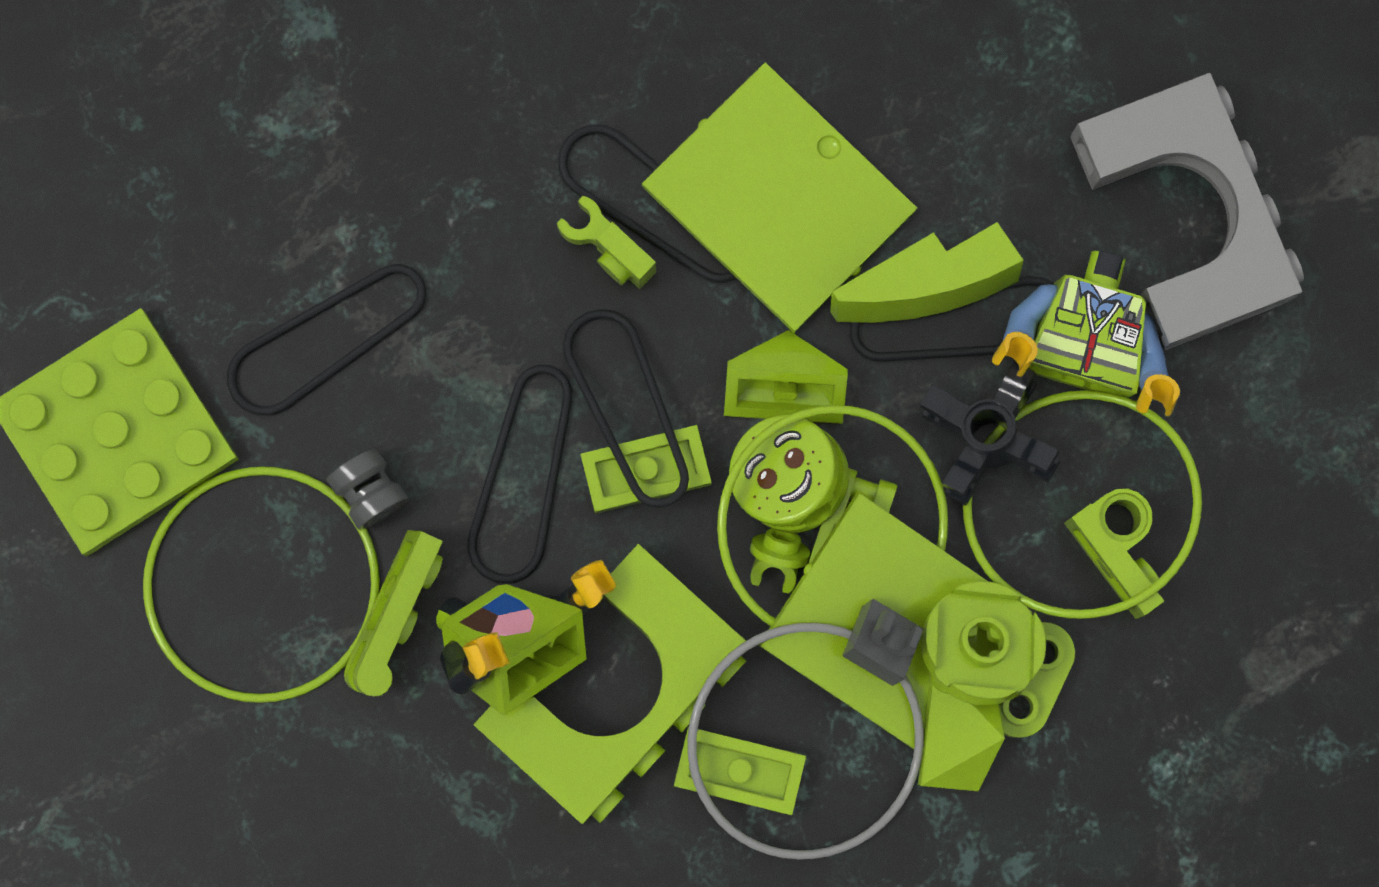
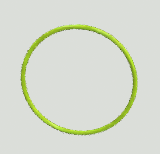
(787, 420)
(1175, 566)
(148, 574)

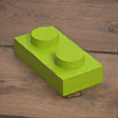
(651, 466)
(744, 772)

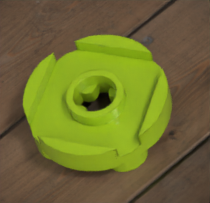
(958, 668)

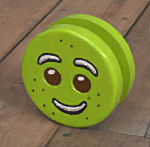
(792, 477)

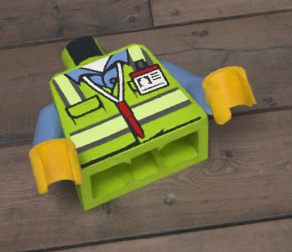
(1091, 336)

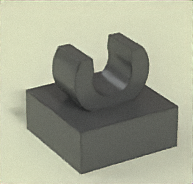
(883, 642)

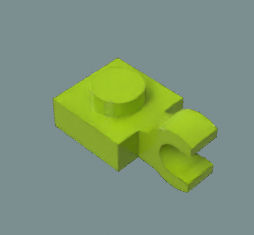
(620, 254)

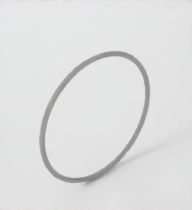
(737, 834)

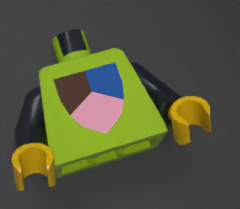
(517, 640)

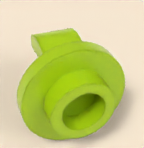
(778, 551)

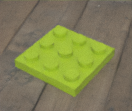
(114, 432)

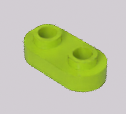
(1043, 688)

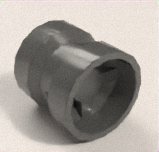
(367, 489)

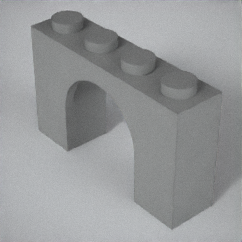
(1194, 131)

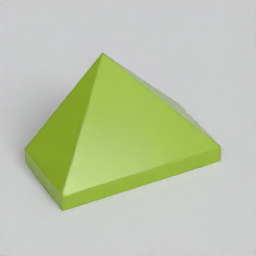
(783, 379)
(958, 742)

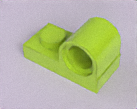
(1109, 549)

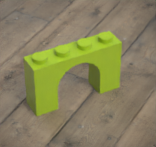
(585, 768)

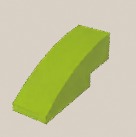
(930, 279)

